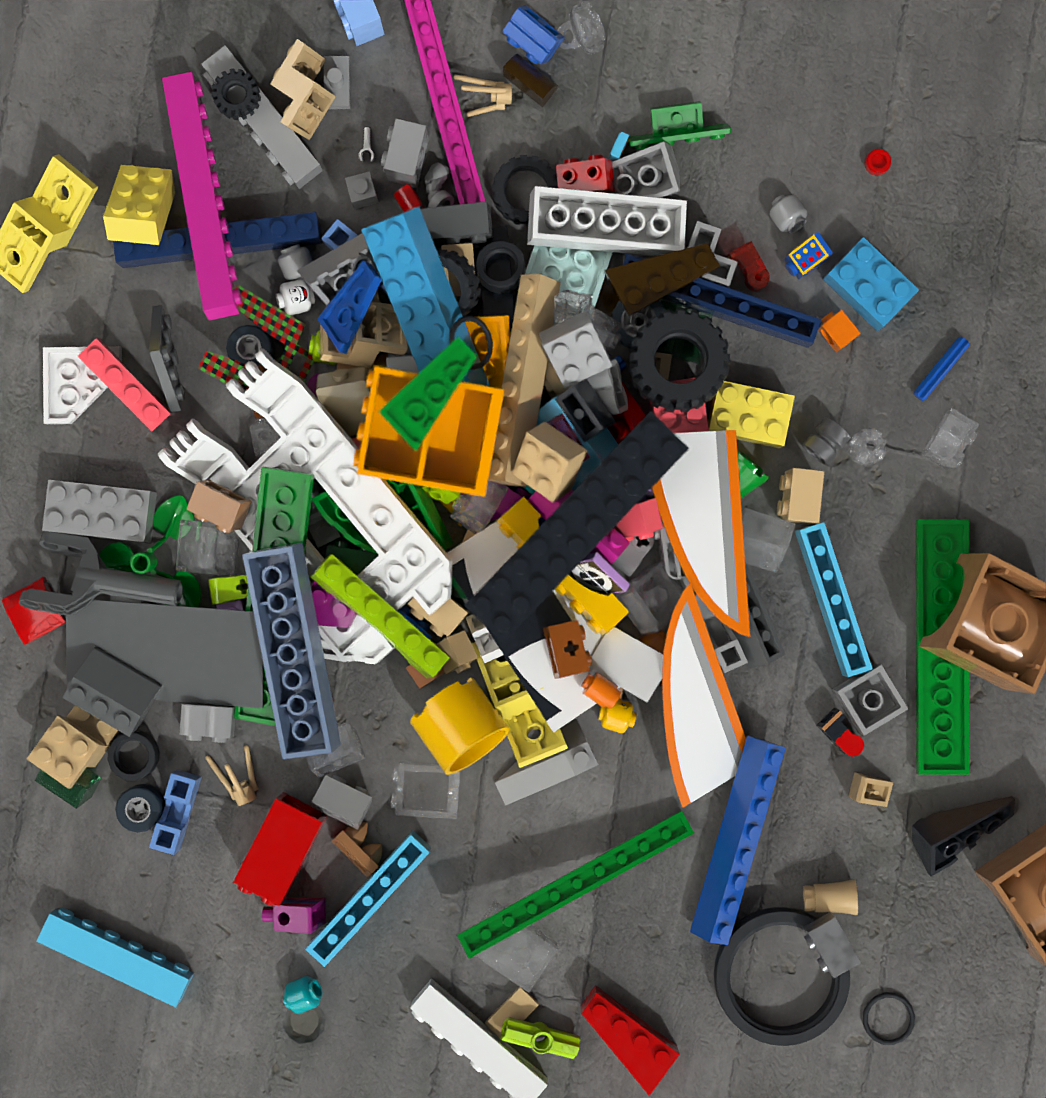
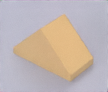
(870, 790)

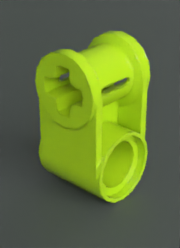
(227, 589)

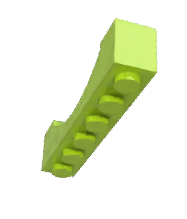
(358, 596)

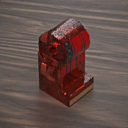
(751, 265)

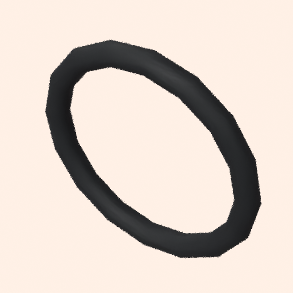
(486, 331)
(911, 1022)

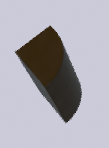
(529, 79)

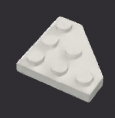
(68, 384)

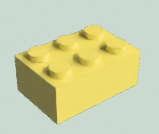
(139, 204)
(753, 412)

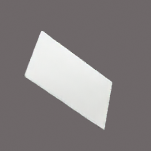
(628, 663)

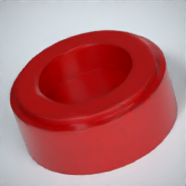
(877, 162)

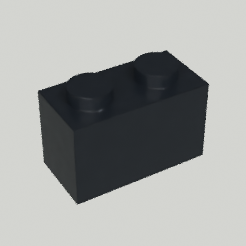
(585, 410)

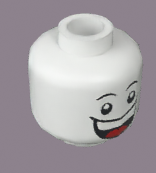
(295, 297)

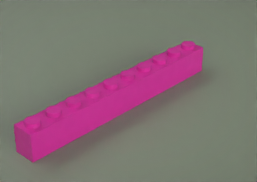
(200, 196)

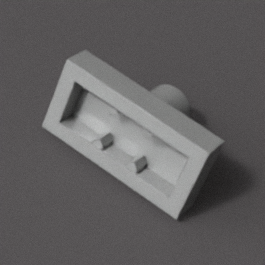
(338, 80)

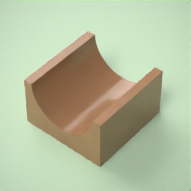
(996, 625)
(1020, 885)

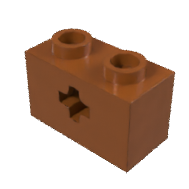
(563, 662)

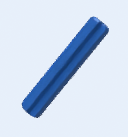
(941, 368)

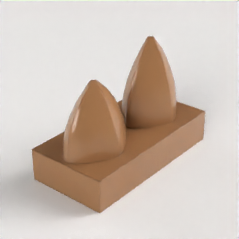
(349, 843)

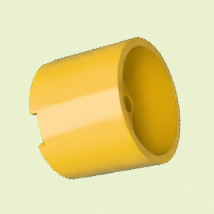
(460, 726)

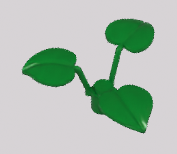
(167, 521)

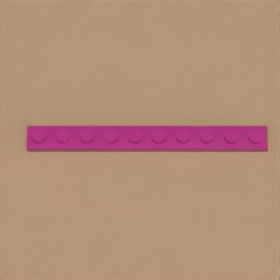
(444, 101)

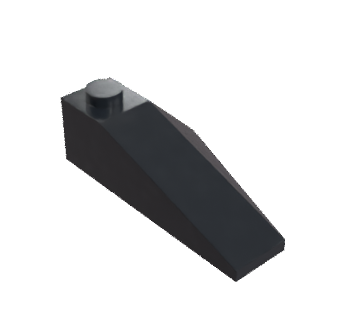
(950, 831)

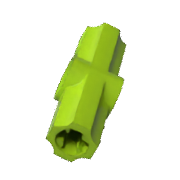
(555, 1041)

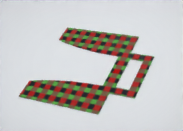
(274, 322)

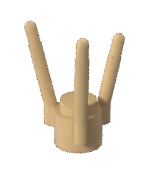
(500, 93)
(240, 791)

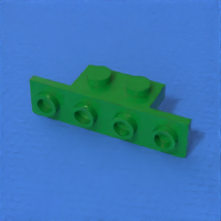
(678, 123)

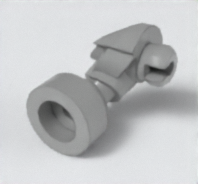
(434, 179)

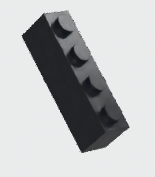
(498, 269)

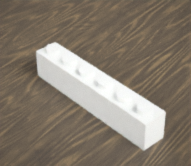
(477, 1042)

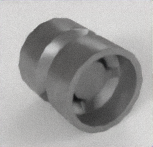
(826, 441)

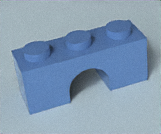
(179, 804)

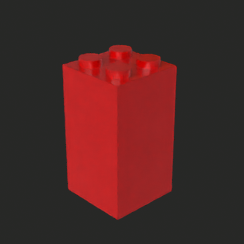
(279, 849)

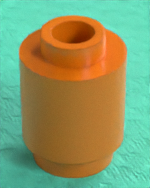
(601, 690)

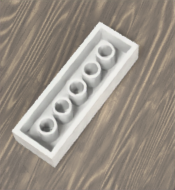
(606, 222)

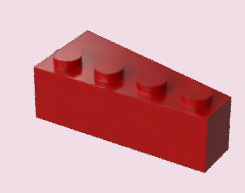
(632, 1040)

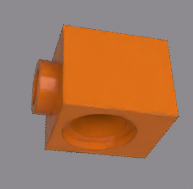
(838, 330)

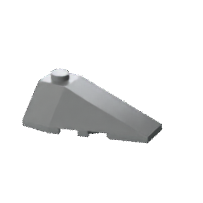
(647, 173)
(532, 778)

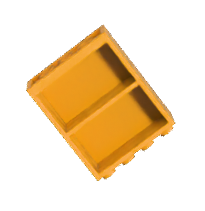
(455, 450)

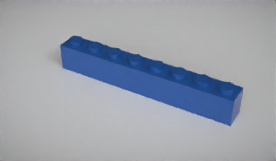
(737, 840)

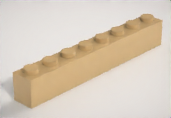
(523, 374)

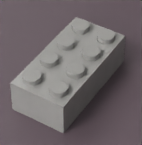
(99, 511)

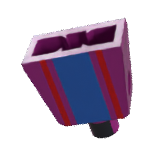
(296, 915)

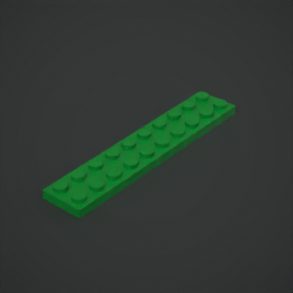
(279, 521)
(940, 685)

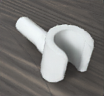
(366, 146)

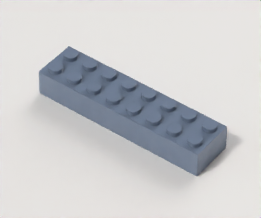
(292, 650)

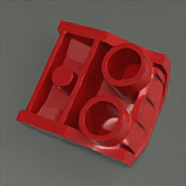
(31, 623)

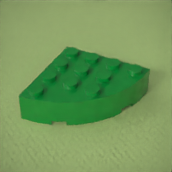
(411, 494)

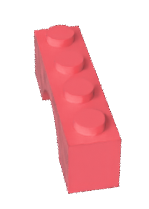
(124, 384)

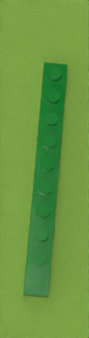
(574, 884)

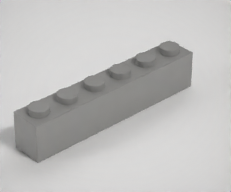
(282, 142)

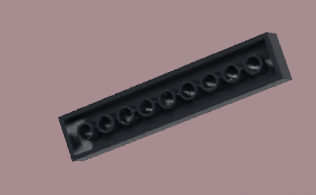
(576, 526)

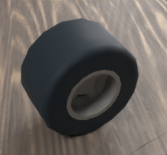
(245, 340)
(131, 808)

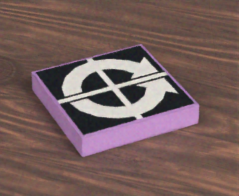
(599, 575)

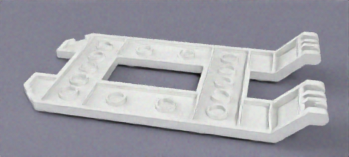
(314, 443)

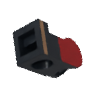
(839, 735)

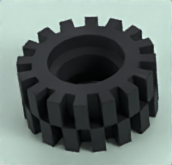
(236, 79)

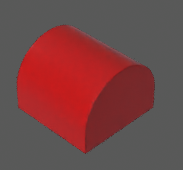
(408, 198)

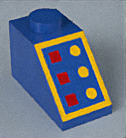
(807, 256)

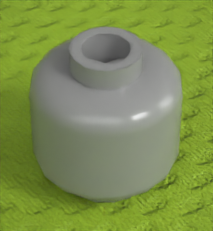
(788, 213)
(293, 259)

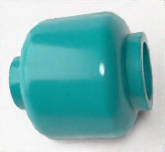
(302, 994)

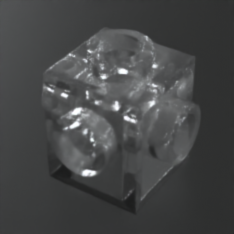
(859, 450)

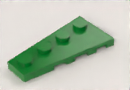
(424, 397)

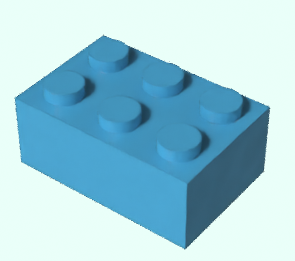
(870, 284)

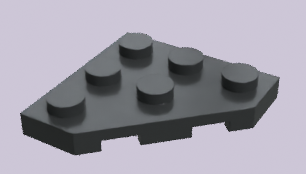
(165, 358)

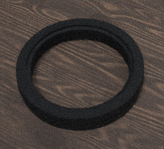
(759, 1031)

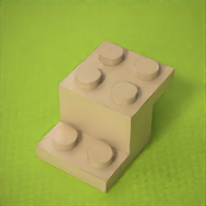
(297, 81)
(376, 333)
(72, 746)

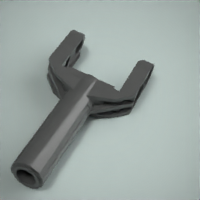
(95, 579)

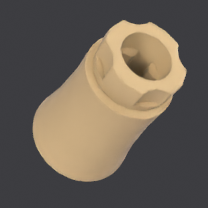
(832, 897)

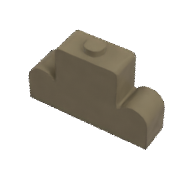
(343, 396)

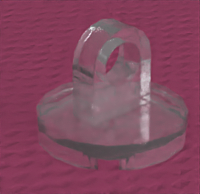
(586, 29)

